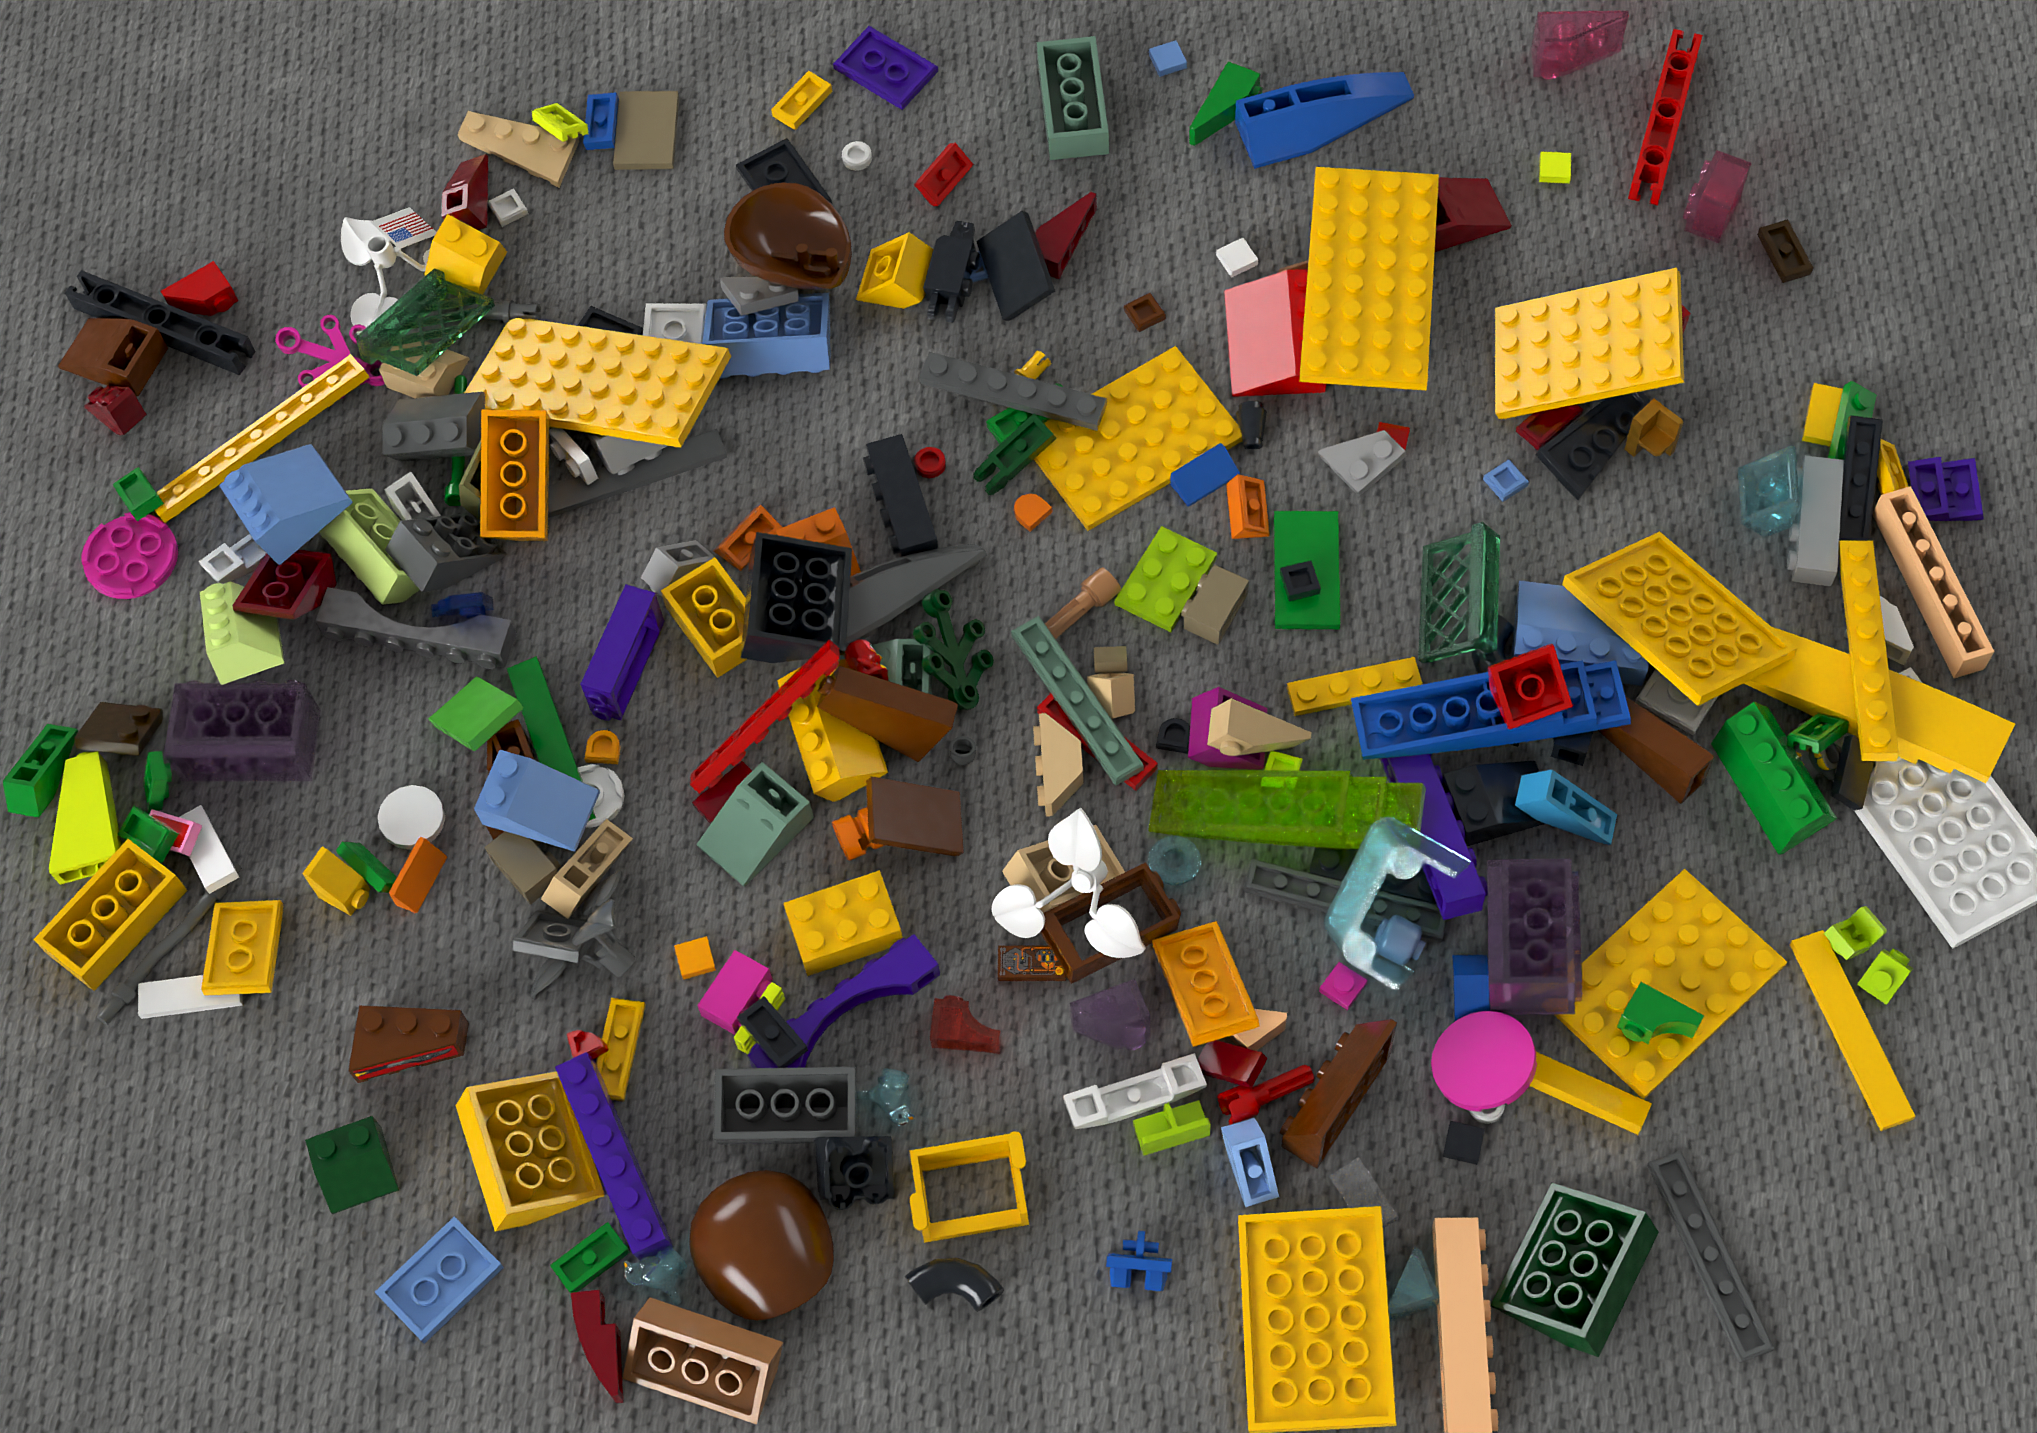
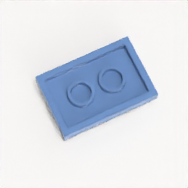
(439, 1280)

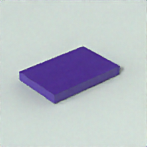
(885, 67)

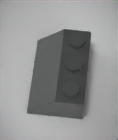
(434, 427)

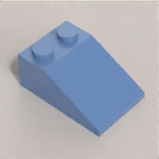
(535, 801)

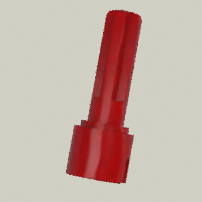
(1246, 1102)

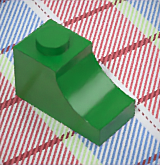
(1655, 1014)

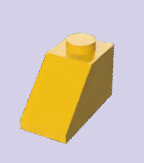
(336, 882)

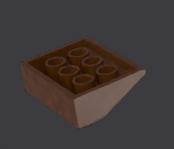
(1339, 1090)

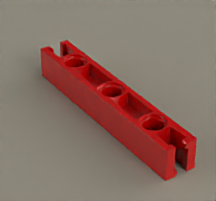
(1665, 117)

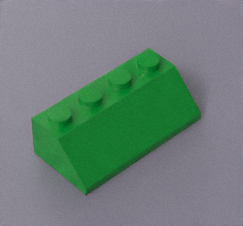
(1771, 777)

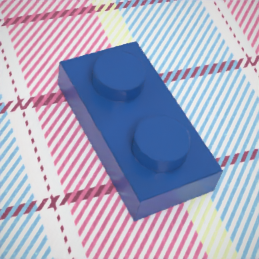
(601, 121)

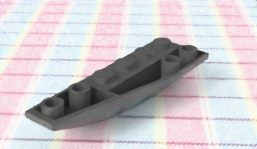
(898, 584)

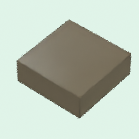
(1110, 659)

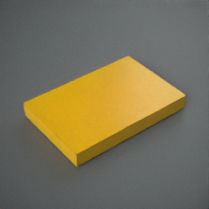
(242, 947)

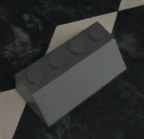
(785, 1105)

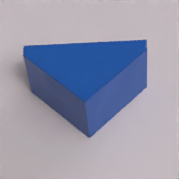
(1470, 984)

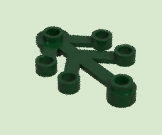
(961, 686)

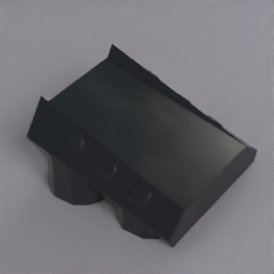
(854, 1169)

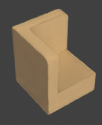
(1114, 692)

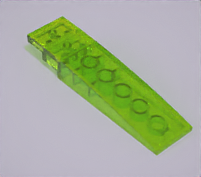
(1280, 806)

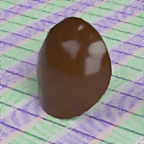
(789, 237)
(761, 1244)

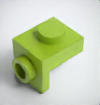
(1856, 933)
(1886, 975)

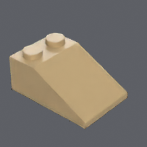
(1044, 874)

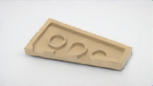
(520, 145)

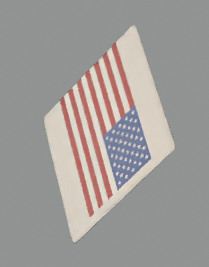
(404, 228)

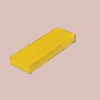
(621, 1037)

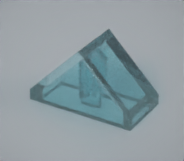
(1414, 1290)

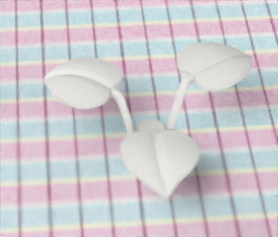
(360, 245)
(1075, 844)

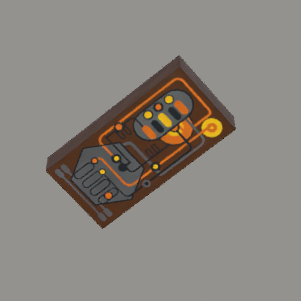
(1028, 964)

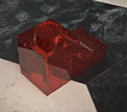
(957, 1029)

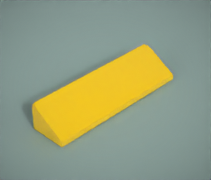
(1590, 1094)

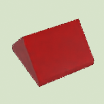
(1529, 686)

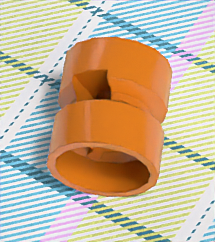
(854, 834)

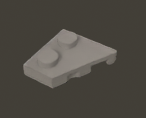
(756, 294)
(1363, 459)

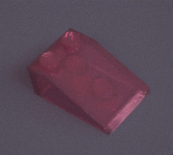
(1575, 40)

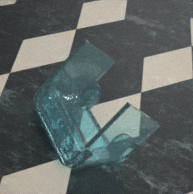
(1386, 848)

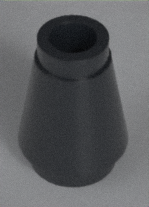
(1251, 421)

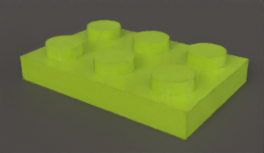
(1165, 578)

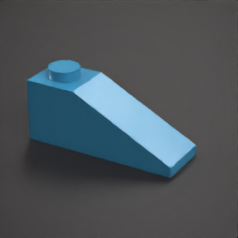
(1563, 805)

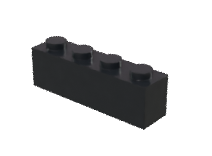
(901, 496)

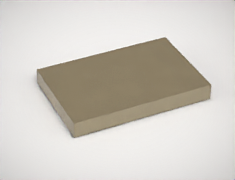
(646, 130)

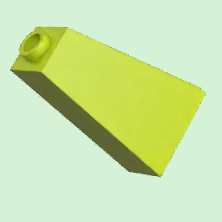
(85, 820)

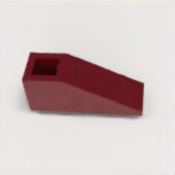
(467, 193)

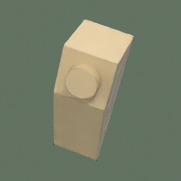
(1246, 730)
(585, 868)

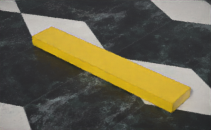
(1852, 1030)

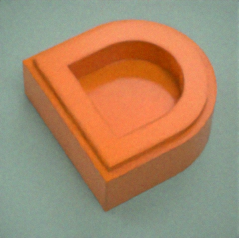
(1031, 510)

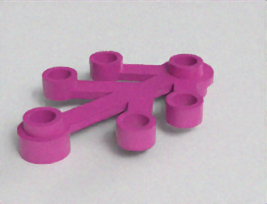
(332, 356)

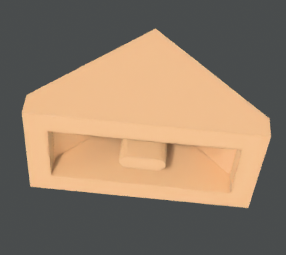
(1271, 1025)

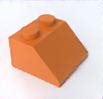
(821, 528)

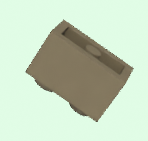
(1215, 604)
(523, 864)

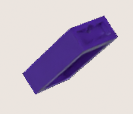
(622, 653)

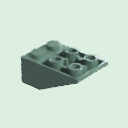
(904, 663)
(755, 824)

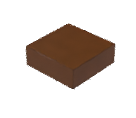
(1144, 312)

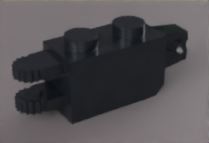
(950, 271)

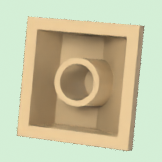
(433, 381)

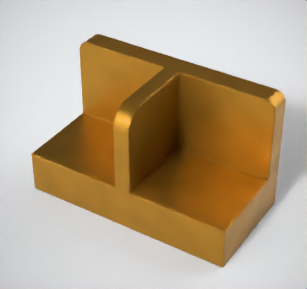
(1654, 430)

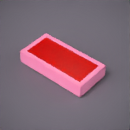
(187, 831)

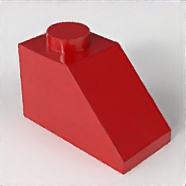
(201, 292)

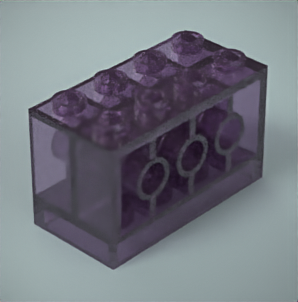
(242, 731)
(1533, 936)

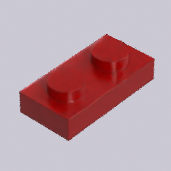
(943, 174)

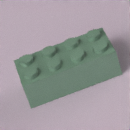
(1072, 98)

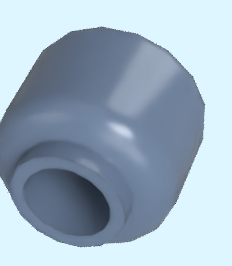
(1399, 939)

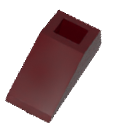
(115, 408)

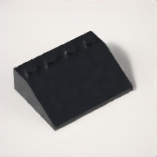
(795, 598)

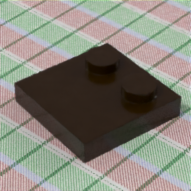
(119, 728)

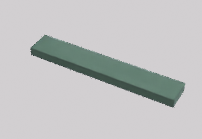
(1077, 701)

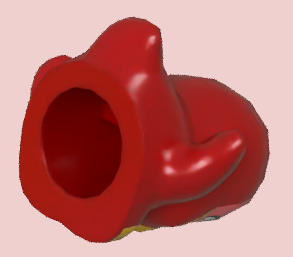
(864, 659)

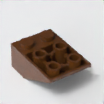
(115, 353)

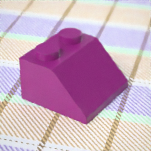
(1199, 732)

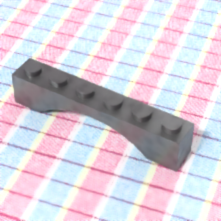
(479, 639)

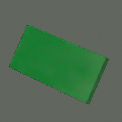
(1299, 539)

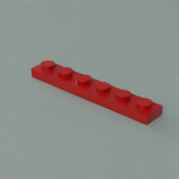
(757, 725)

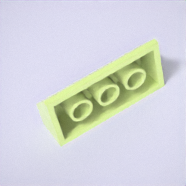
(361, 540)
(237, 640)

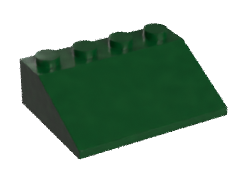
(1576, 1267)

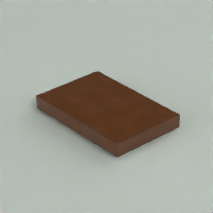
(914, 816)

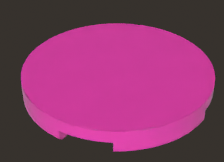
(129, 556)
(1484, 1061)

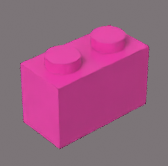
(734, 991)

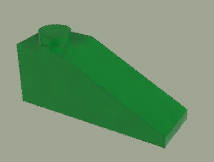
(1220, 105)
(38, 772)

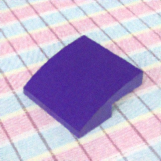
(1947, 489)

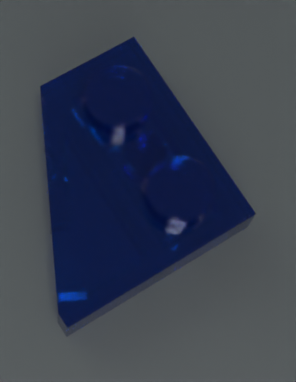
(464, 604)

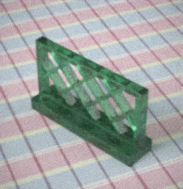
(410, 313)
(1480, 589)

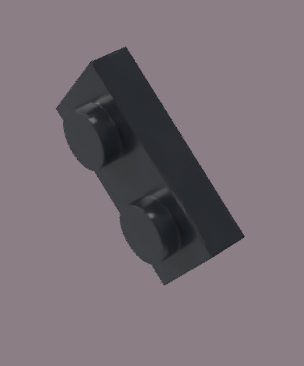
(772, 1033)

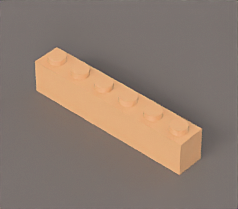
(1932, 582)
(1461, 1326)

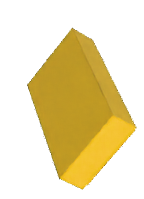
(1822, 414)

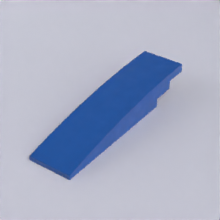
(1465, 716)

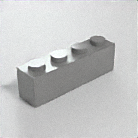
(1817, 521)

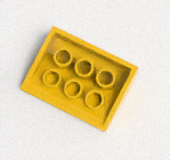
(527, 1149)

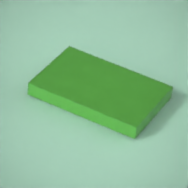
(476, 713)

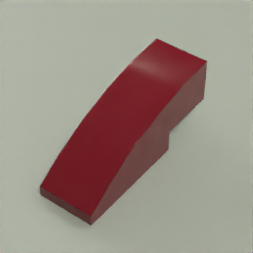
(599, 1340)

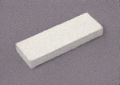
(209, 854)
(180, 997)

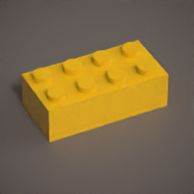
(110, 914)

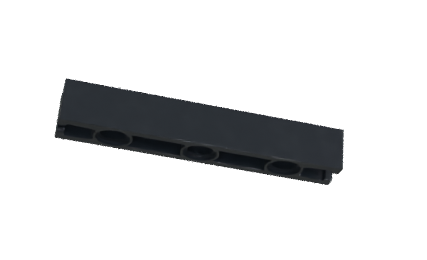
(178, 328)

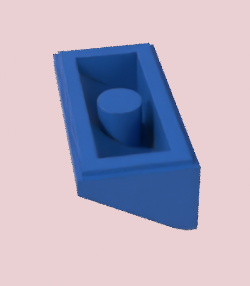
(1203, 474)

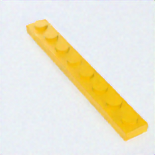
(260, 436)
(1867, 652)

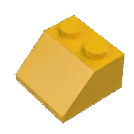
(465, 255)
(896, 272)

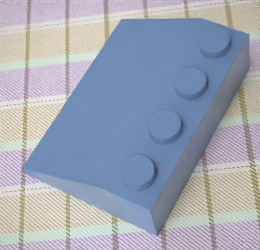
(772, 339)
(285, 499)
(1557, 617)

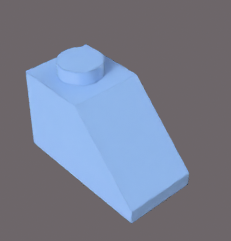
(1250, 1161)

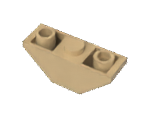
(1058, 764)

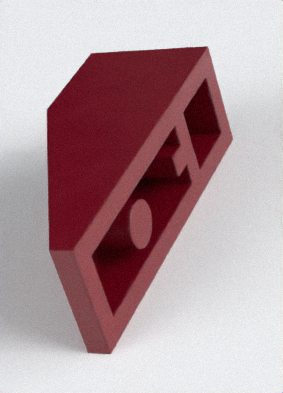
(1063, 233)

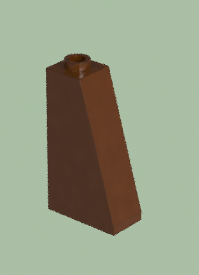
(887, 711)
(1661, 752)

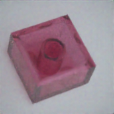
(1716, 196)

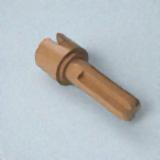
(1095, 591)

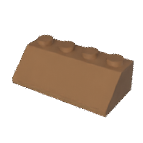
(701, 1360)

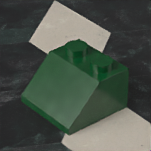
(352, 1164)

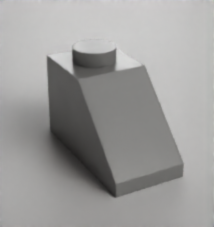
(674, 562)

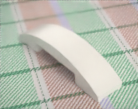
(234, 562)
(1135, 1095)

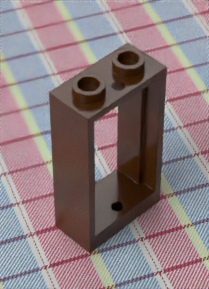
(1112, 889)

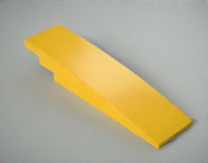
(1927, 720)

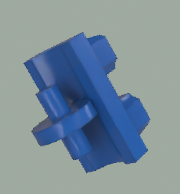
(1122, 1264)

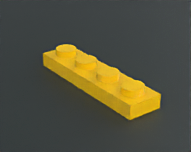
(1338, 688)

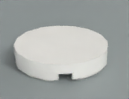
(611, 792)
(409, 815)

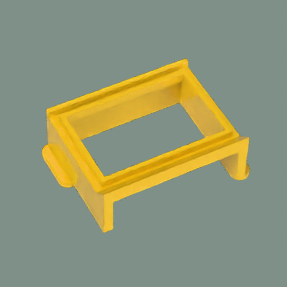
(961, 1154)

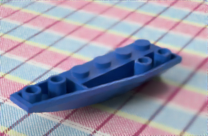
(1315, 113)

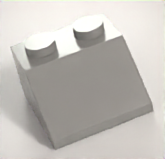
(620, 453)

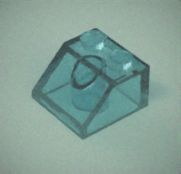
(1769, 492)

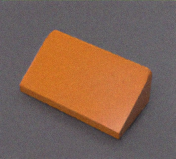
(1247, 507)
(739, 543)
(417, 875)

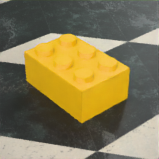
(710, 614)
(843, 923)

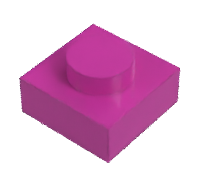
(1343, 985)

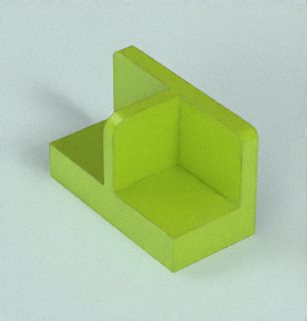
(1171, 1127)

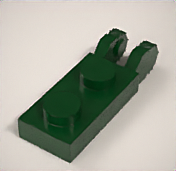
(1014, 454)

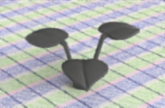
(609, 950)

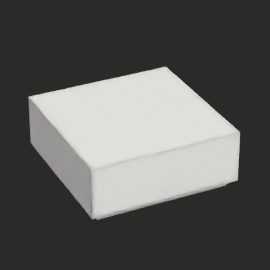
(507, 207)
(1237, 257)

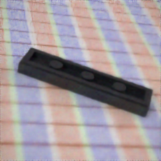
(1859, 477)

